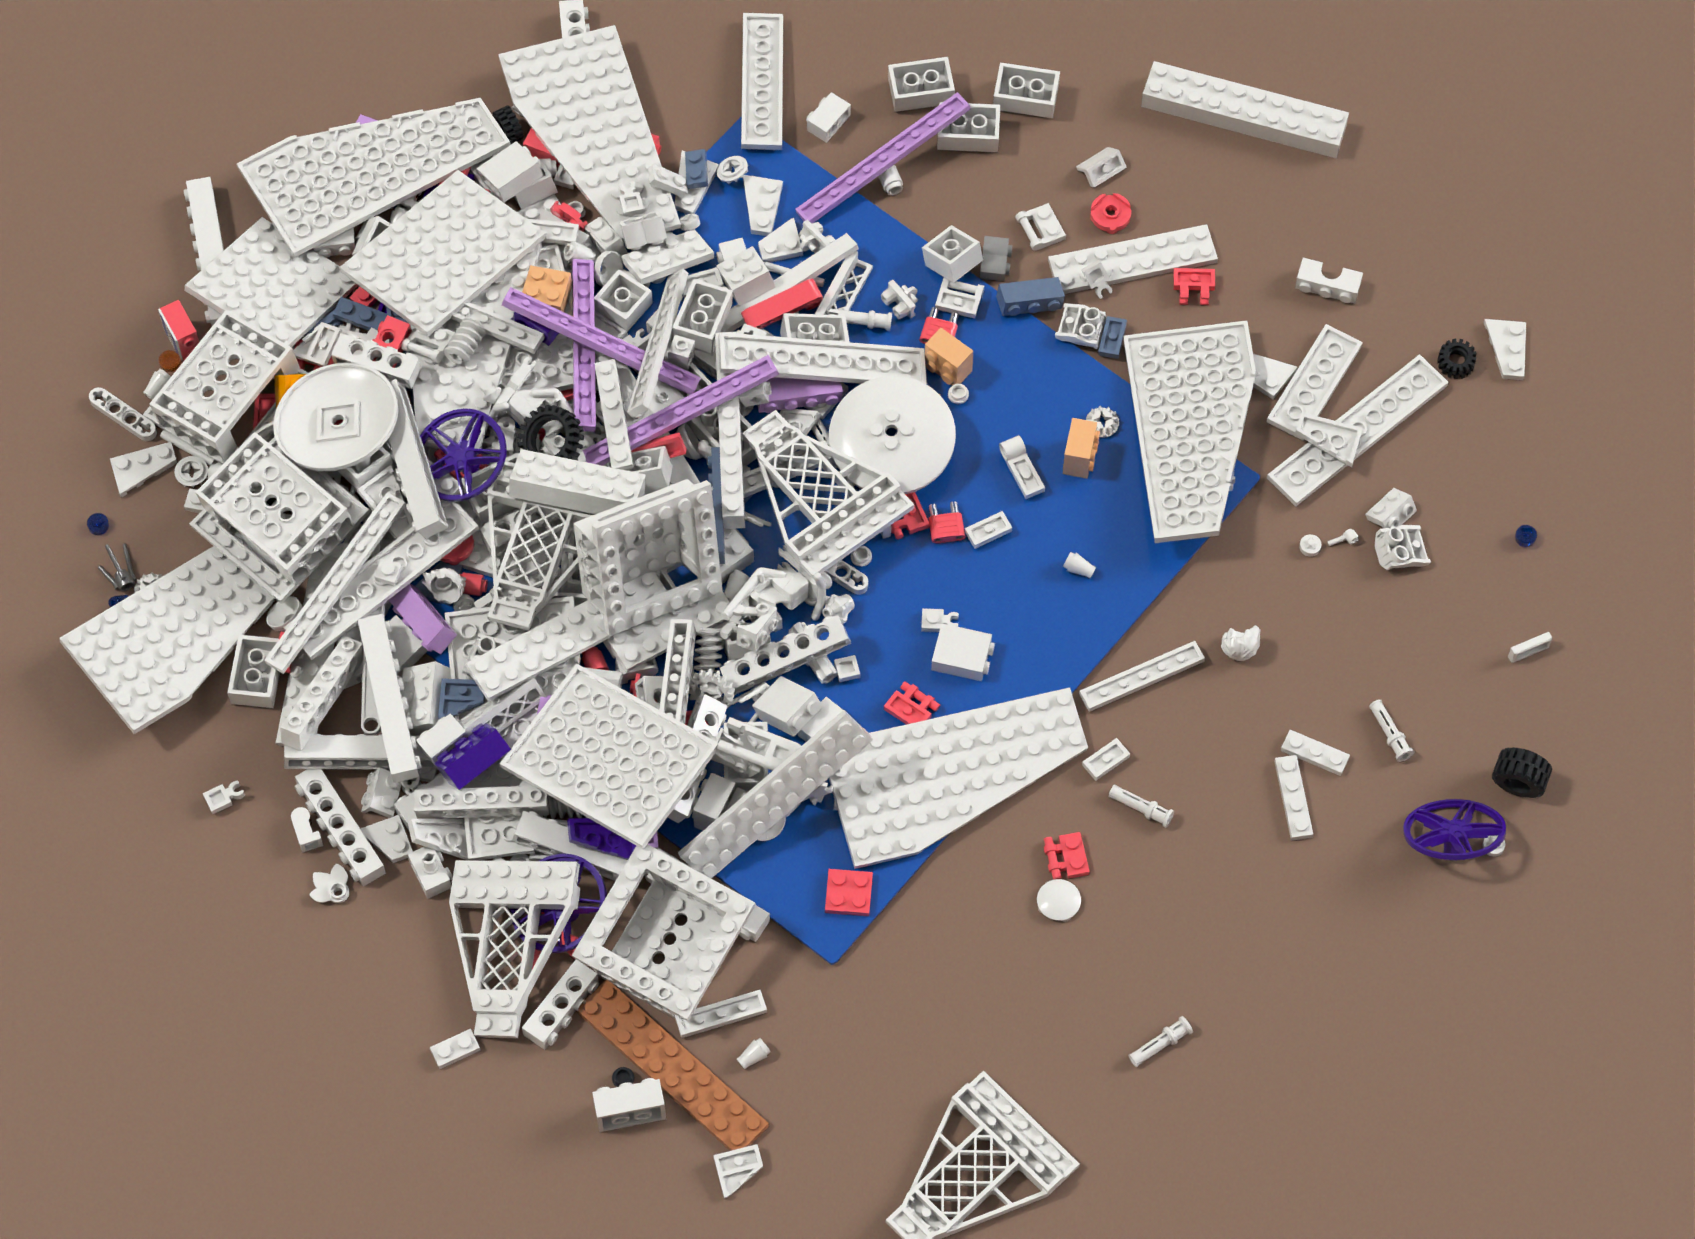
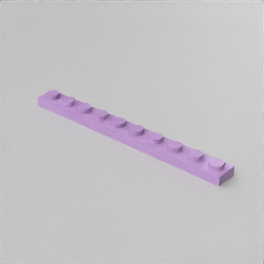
(883, 158)
(595, 338)
(583, 357)
(689, 407)

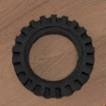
(545, 415)

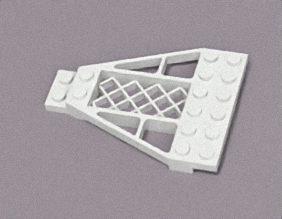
(840, 529)
(515, 602)
(650, 638)
(508, 886)
(1010, 1131)

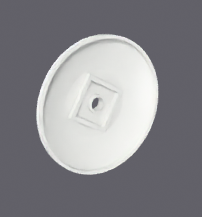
(332, 393)
(923, 436)

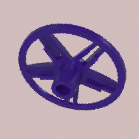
(462, 455)
(1454, 832)
(556, 913)

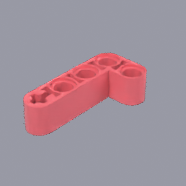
(796, 298)

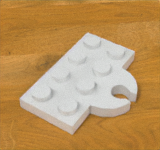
(667, 257)

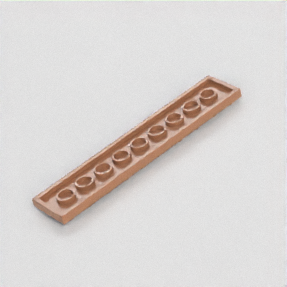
(679, 1071)

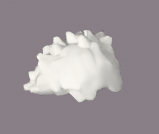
(445, 584)

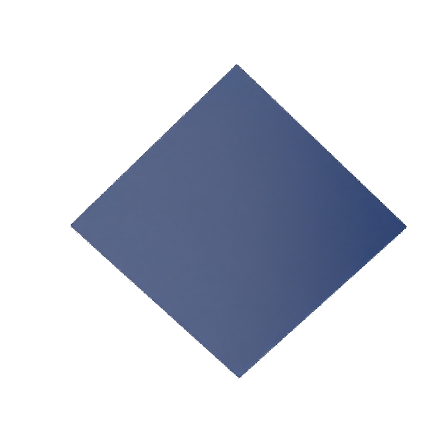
(1042, 618)

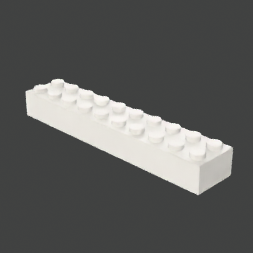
(1245, 109)

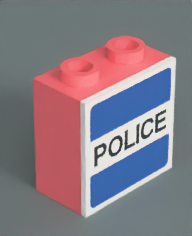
(179, 329)

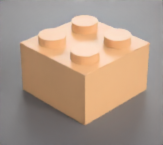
(548, 286)
(948, 357)
(1081, 448)

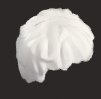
(1241, 645)

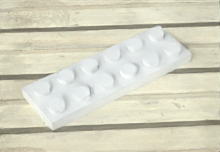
(1315, 379)

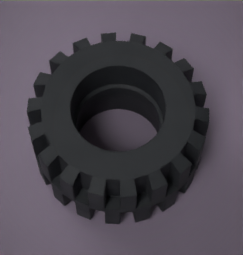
(1522, 772)

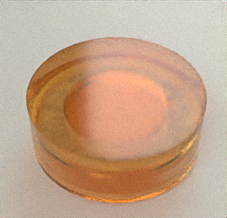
(169, 361)

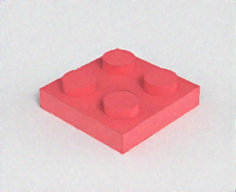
(848, 892)

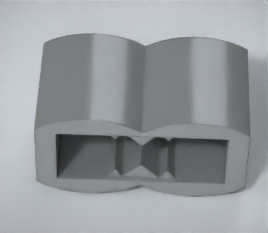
(995, 258)

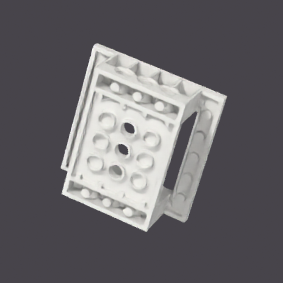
(208, 420)
(684, 535)
(297, 545)
(700, 947)

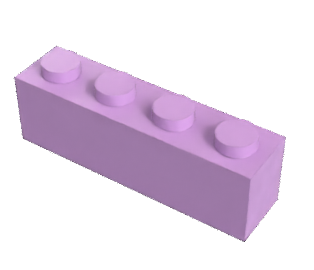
(795, 393)
(423, 619)

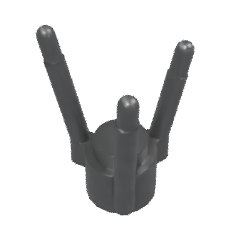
(123, 579)

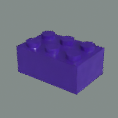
(472, 755)

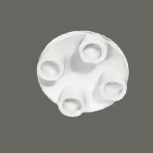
(1058, 900)

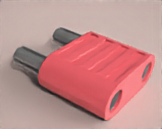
(933, 324)
(947, 526)

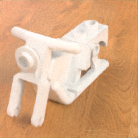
(521, 403)
(760, 598)
(749, 759)

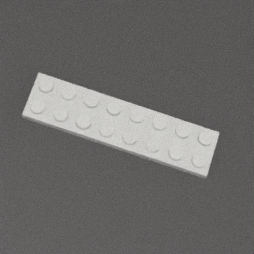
(762, 81)
(1137, 257)

